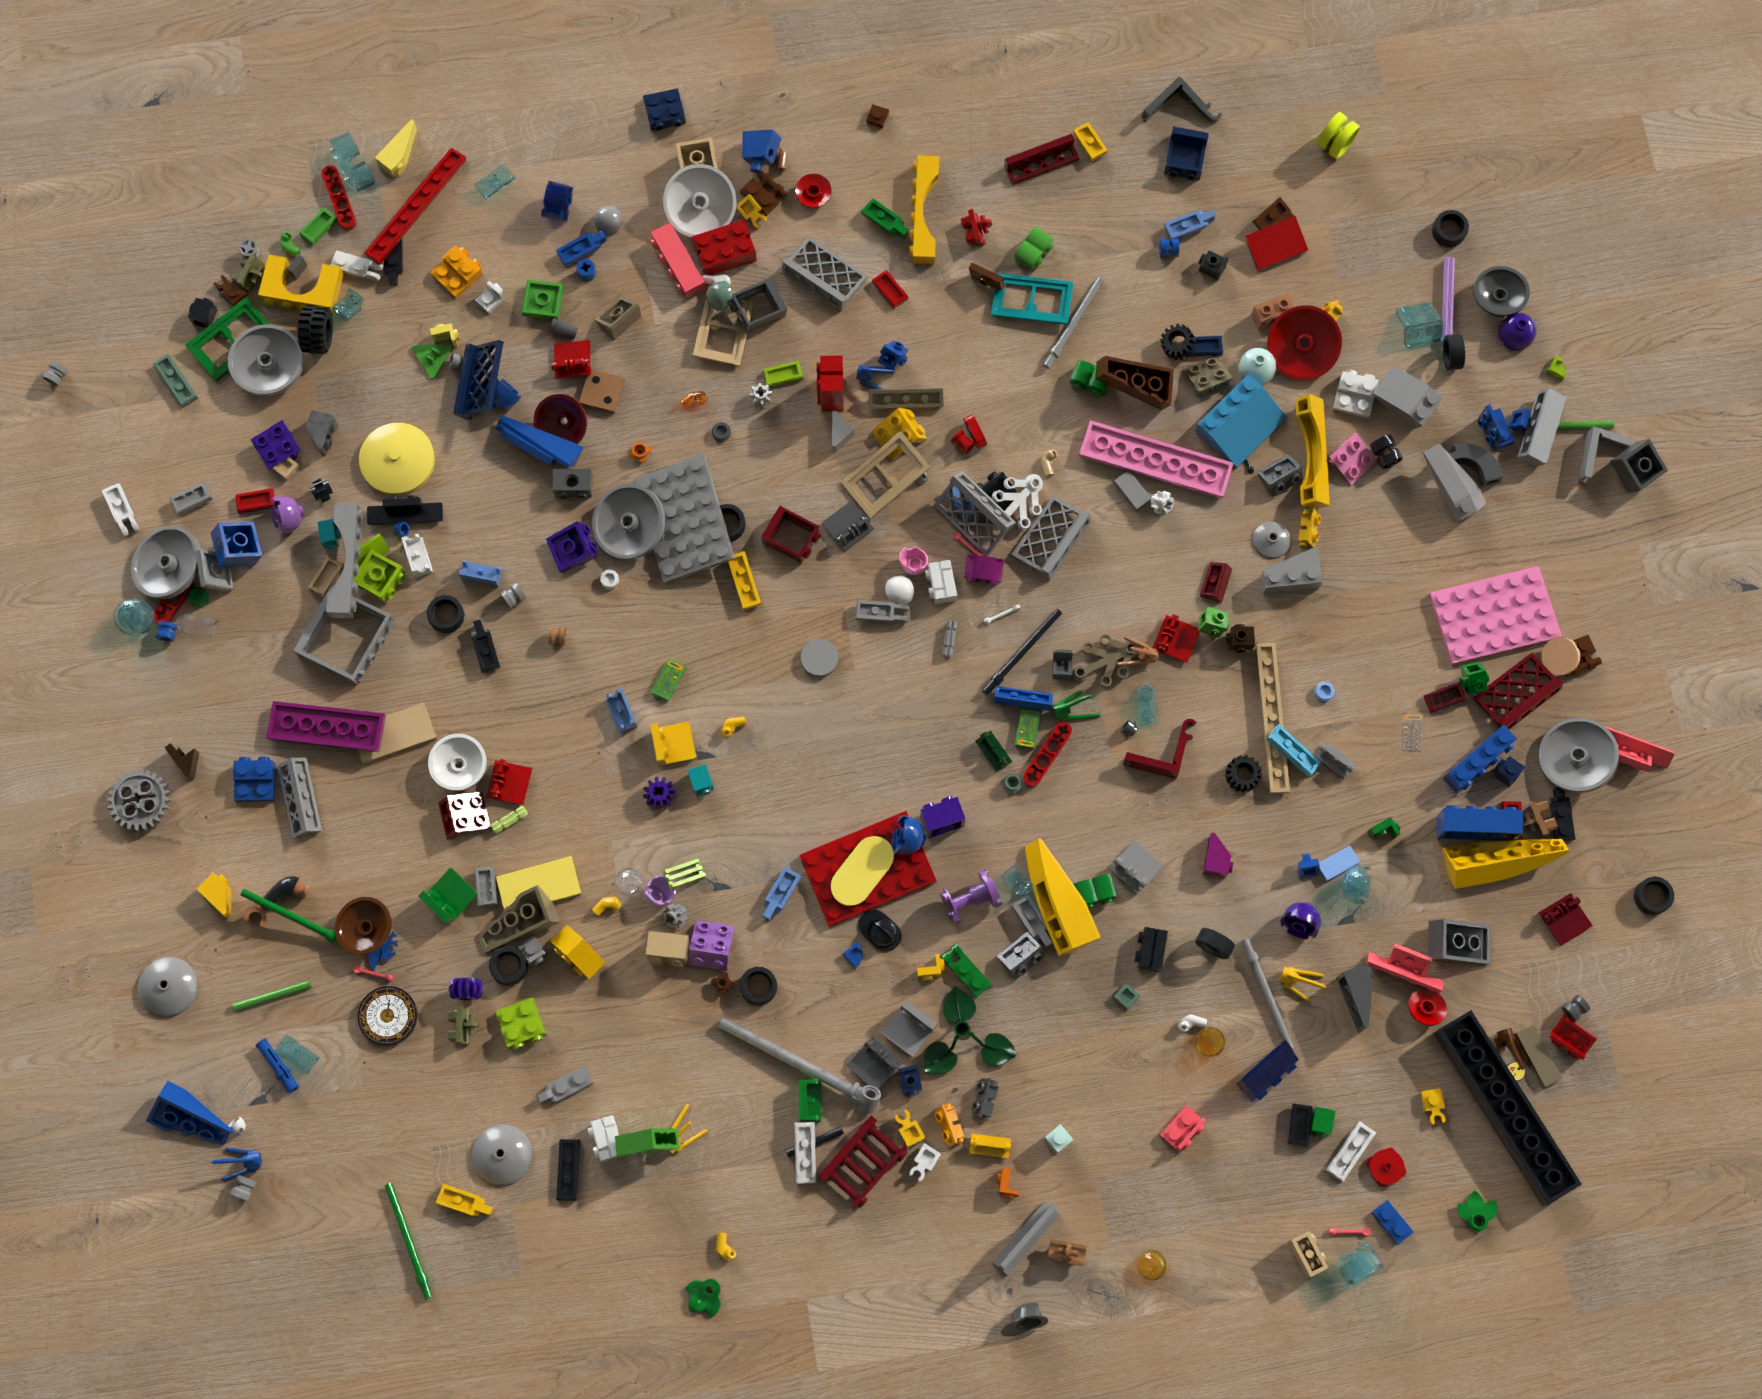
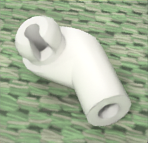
(1191, 1021)

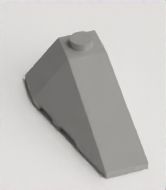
(1455, 485)

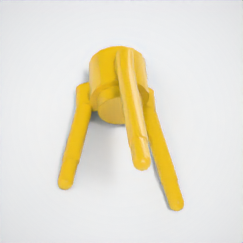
(1291, 975)
(683, 1129)

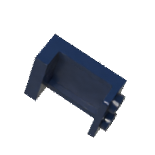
(1186, 153)

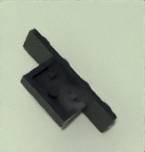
(404, 510)

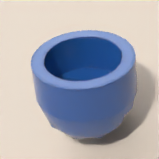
(397, 529)

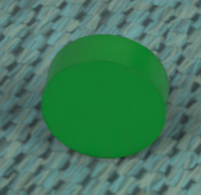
(198, 597)

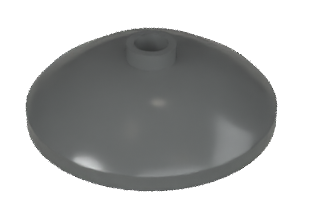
(1505, 283)

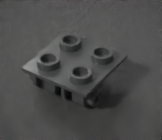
(848, 525)
(874, 1063)

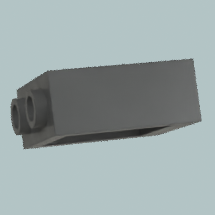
(768, 287)

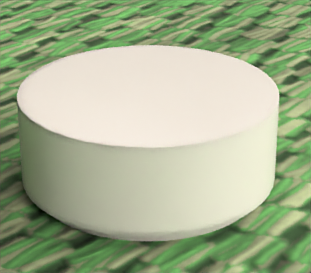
(609, 579)

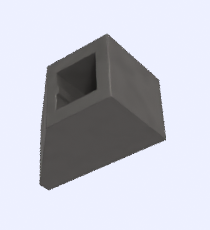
(321, 428)

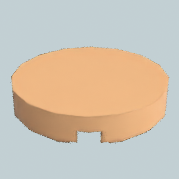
(1560, 656)

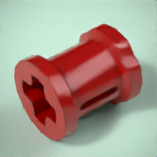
(962, 442)

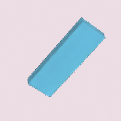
(1293, 750)

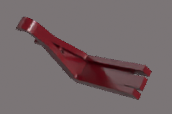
(1161, 767)

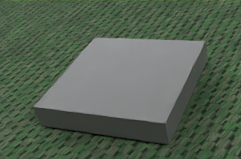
(211, 574)

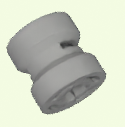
(54, 373)
(512, 595)
(243, 1187)

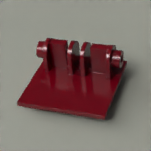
(1565, 919)

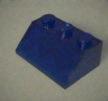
(1268, 1071)

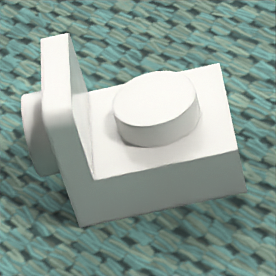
(490, 297)

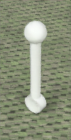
(987, 621)

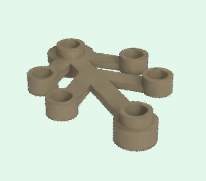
(1108, 659)

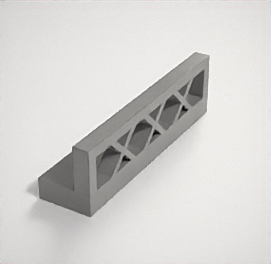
(301, 795)

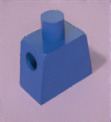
(760, 148)

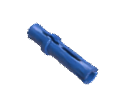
(282, 1073)

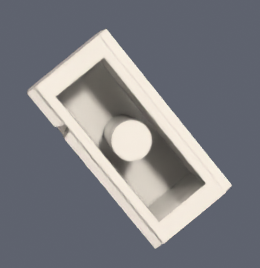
(942, 582)
(604, 1134)

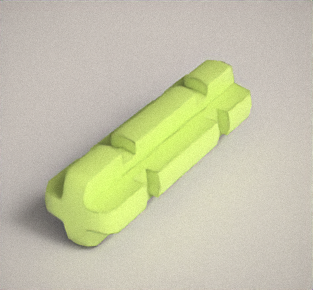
(509, 819)

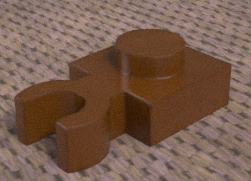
(231, 292)

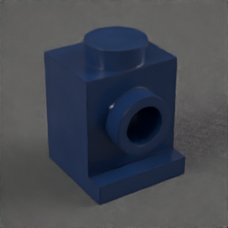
(904, 1074)

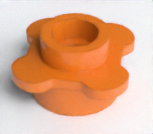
(638, 446)

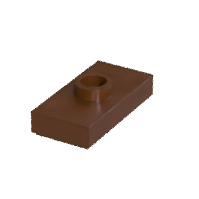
(986, 277)

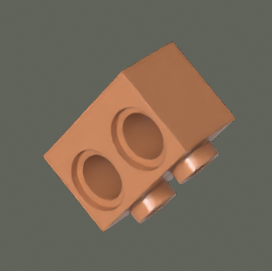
(1267, 312)

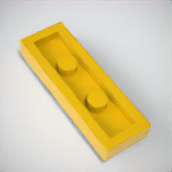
(744, 581)

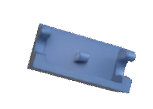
(480, 574)
(621, 711)

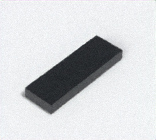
(568, 1170)

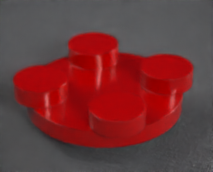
(1386, 1167)

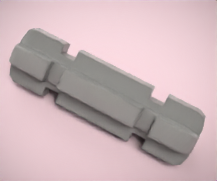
(949, 639)

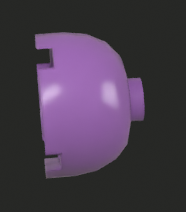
(286, 514)

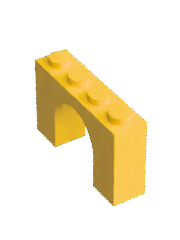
(274, 290)

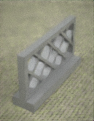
(812, 281)
(981, 504)
(1067, 541)
(1026, 1237)

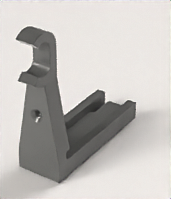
(1186, 93)

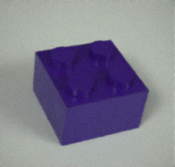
(942, 817)

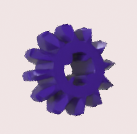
(662, 787)
(465, 989)

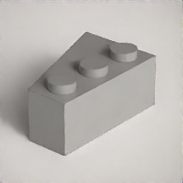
(1293, 574)

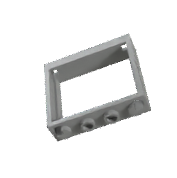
(368, 658)

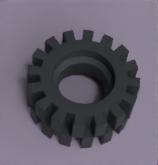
(1183, 350)
(1246, 762)

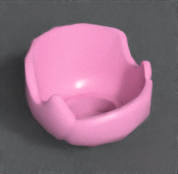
(913, 560)

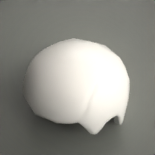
(899, 590)

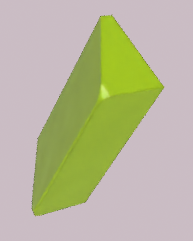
(376, 544)

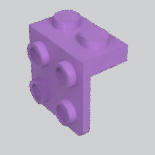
(710, 945)

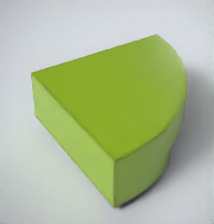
(1557, 368)

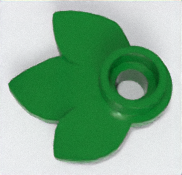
(1477, 1209)
(702, 1299)

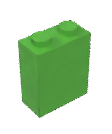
(647, 1142)

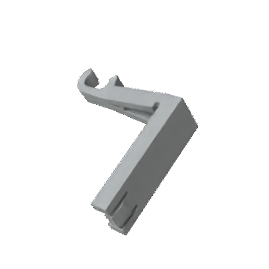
(1594, 436)

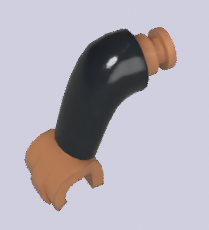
(283, 888)

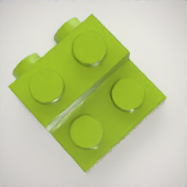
(380, 576)
(521, 1023)

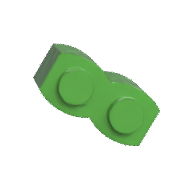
(1034, 248)

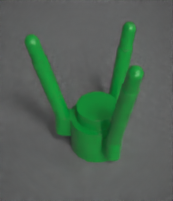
(1062, 708)

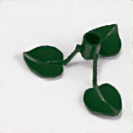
(960, 1007)

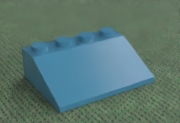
(1241, 421)

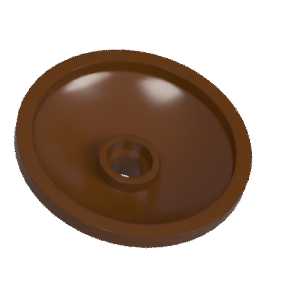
(354, 920)

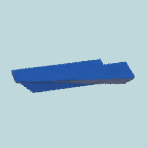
(539, 443)

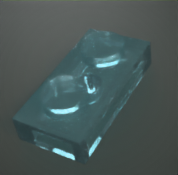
(297, 1054)

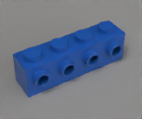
(1481, 757)

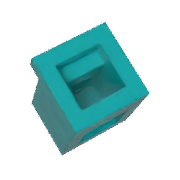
(329, 534)

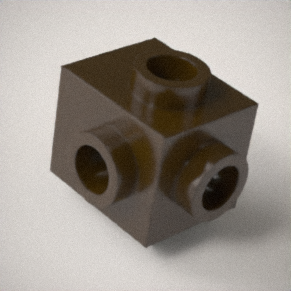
(1240, 638)

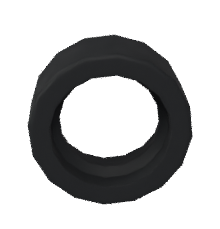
(1455, 216)
(1454, 352)
(729, 508)
(438, 601)
(1665, 886)
(1215, 943)
(493, 966)
(758, 971)

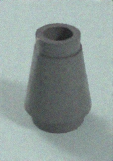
(562, 329)

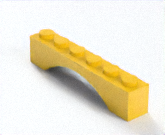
(927, 176)
(1315, 486)

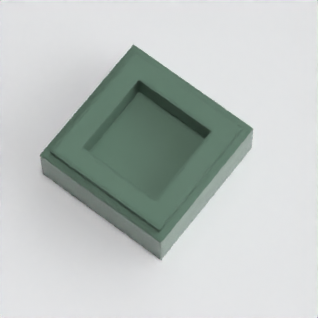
(1126, 996)

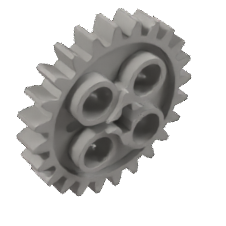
(136, 784)

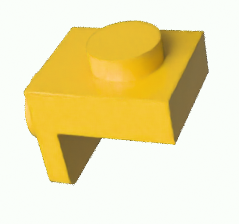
(928, 973)

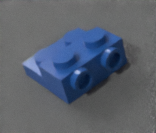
(254, 779)

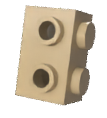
(1308, 1254)

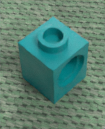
(700, 780)

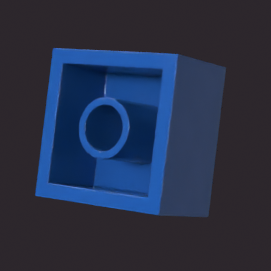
(236, 544)

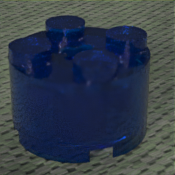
(557, 201)

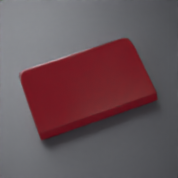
(1216, 581)

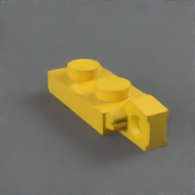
(462, 1201)

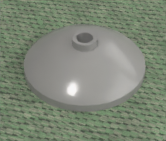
(180, 988)
(512, 1164)

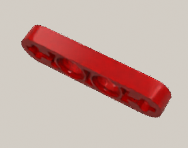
(339, 197)
(1048, 755)

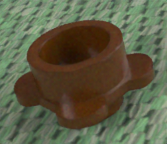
(721, 989)

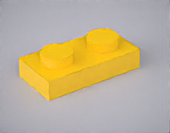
(1090, 141)

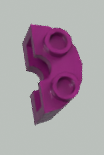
(984, 568)

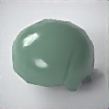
(719, 295)

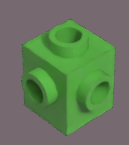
(1213, 622)

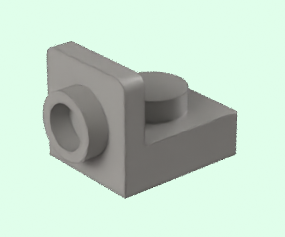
(533, 951)

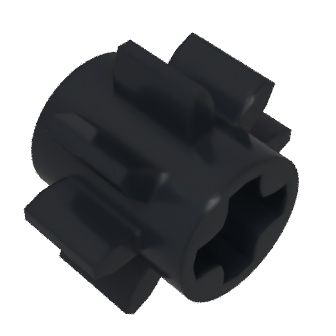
(321, 490)

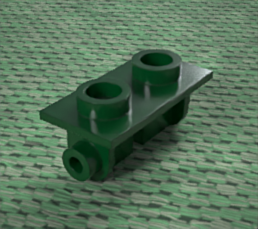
(993, 750)

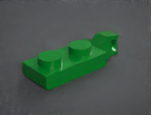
(885, 218)

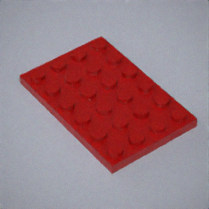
(904, 876)

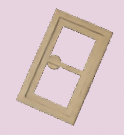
(715, 325)
(896, 487)

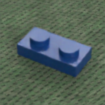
(1392, 1222)

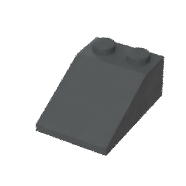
(1458, 942)
(1357, 992)

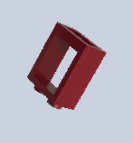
(776, 521)

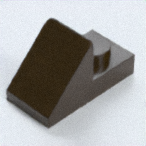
(187, 762)

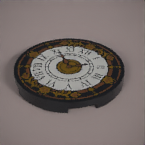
(387, 1016)

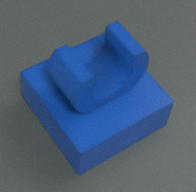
(1519, 419)
(1308, 867)

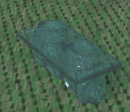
(1146, 705)

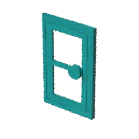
(1030, 312)

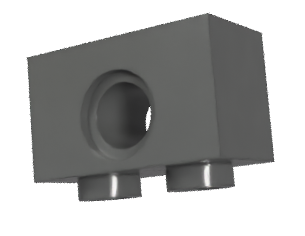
(563, 477)

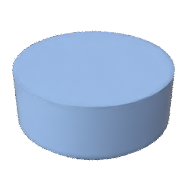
(1324, 691)

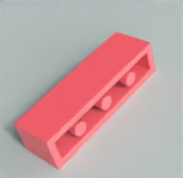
(678, 261)

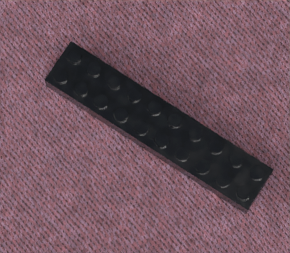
(1507, 1108)

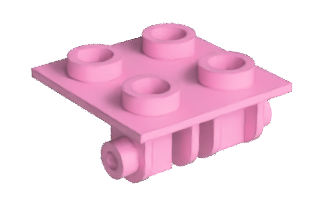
(1352, 458)

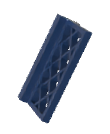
(471, 373)

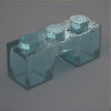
(357, 174)

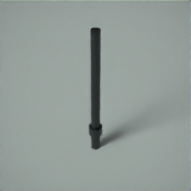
(998, 677)

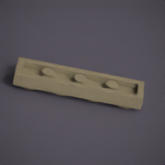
(905, 398)

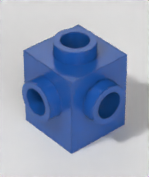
(893, 355)

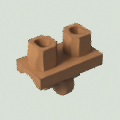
(1545, 826)
(1067, 1252)

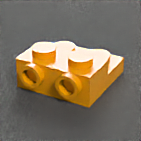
(457, 271)

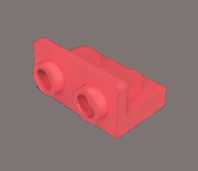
(1182, 1129)

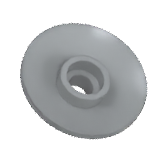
(1268, 547)

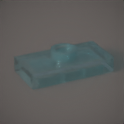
(494, 181)

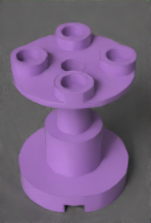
(977, 894)

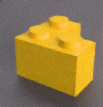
(577, 951)

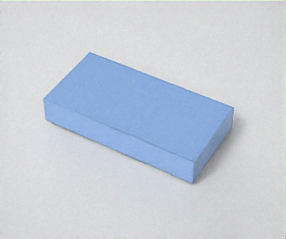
(1338, 863)

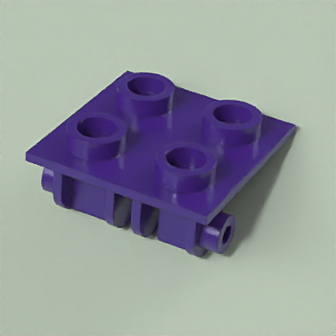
(275, 445)

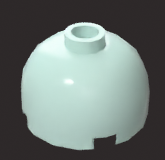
(1258, 364)

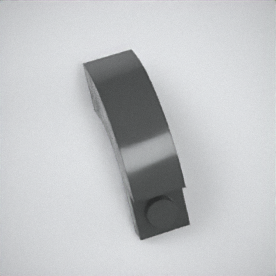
(1480, 461)

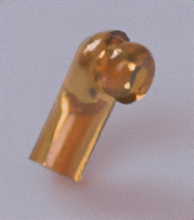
(694, 396)

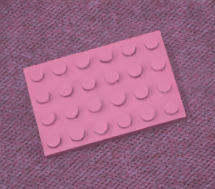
(1495, 615)

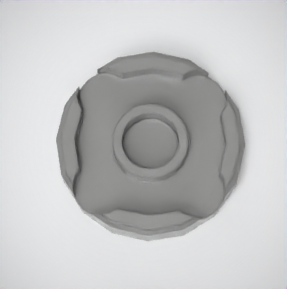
(819, 657)

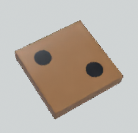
(602, 391)

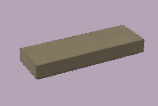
(1538, 1056)

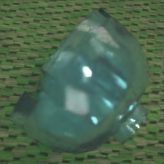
(133, 616)
(1356, 884)

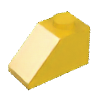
(217, 893)

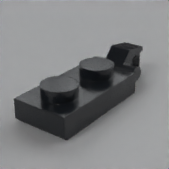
(394, 263)
(484, 648)
(1562, 813)

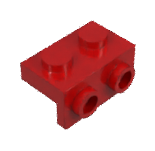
(1572, 1037)

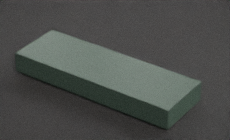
(175, 380)

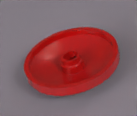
(1304, 342)

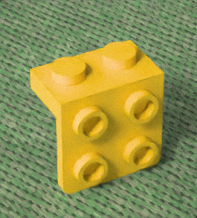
(898, 421)

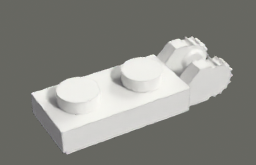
(356, 266)
(120, 507)

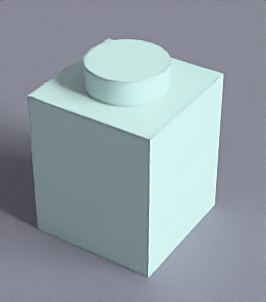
(1058, 1139)

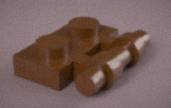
(765, 200)
(1586, 649)

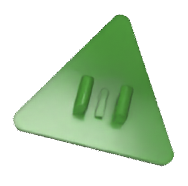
(432, 356)

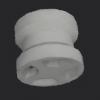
(247, 246)

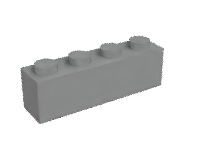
(1542, 427)

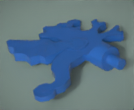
(386, 952)

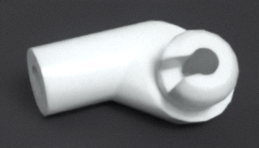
(714, 279)

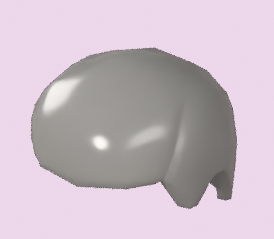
(608, 220)

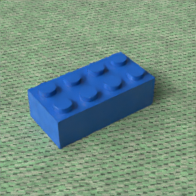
(1479, 824)

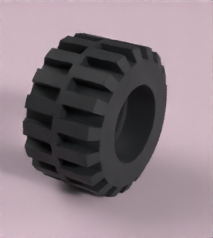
(315, 329)

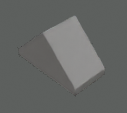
(841, 431)

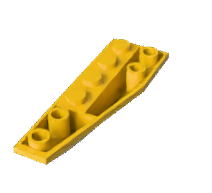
(1498, 860)
(1059, 901)

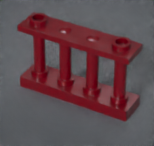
(843, 1158)

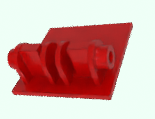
(572, 359)
(1176, 638)
(509, 782)

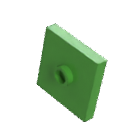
(542, 299)

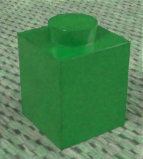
(1322, 1122)

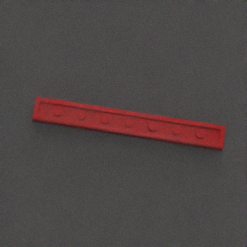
(415, 206)

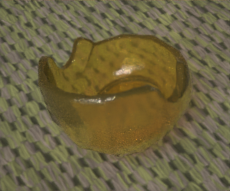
(1210, 1042)
(1152, 1265)

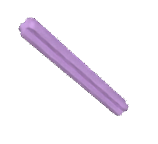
(1448, 296)

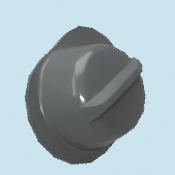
(1024, 1319)

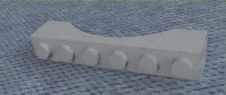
(341, 598)

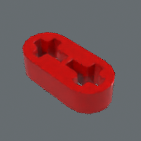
(975, 431)

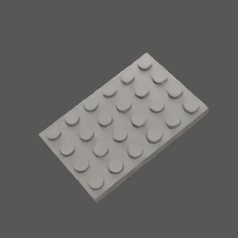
(694, 524)

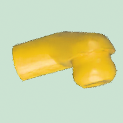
(731, 724)
(607, 902)
(723, 1249)

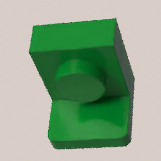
(1381, 828)

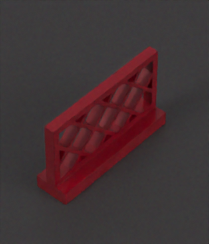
(1532, 701)

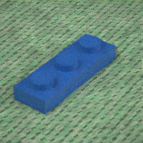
(1023, 698)

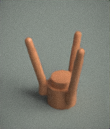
(1146, 654)

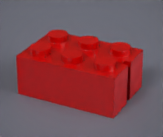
(724, 248)
(830, 383)

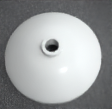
(455, 750)

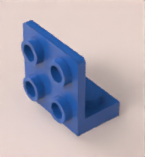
(1496, 428)

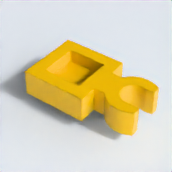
(749, 209)
(1433, 1102)
(910, 1131)

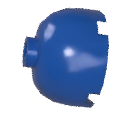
(505, 395)
(908, 836)

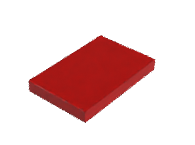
(1276, 243)

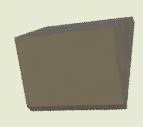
(619, 317)

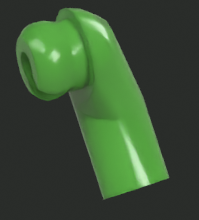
(287, 245)

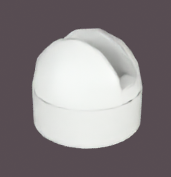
(237, 1124)

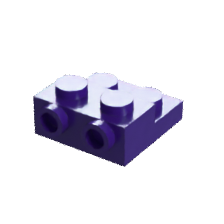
(572, 546)

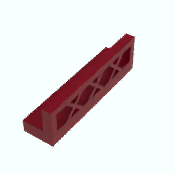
(1038, 153)

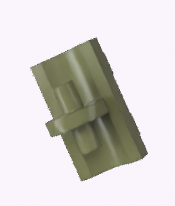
(250, 274)
(464, 1025)

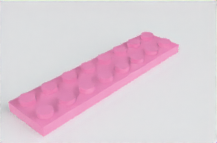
(1156, 459)

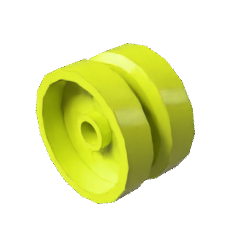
(1338, 135)

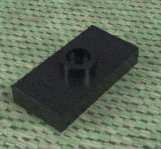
(1300, 1125)

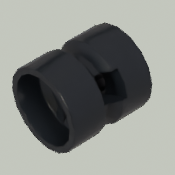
(1381, 447)

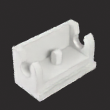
(417, 555)

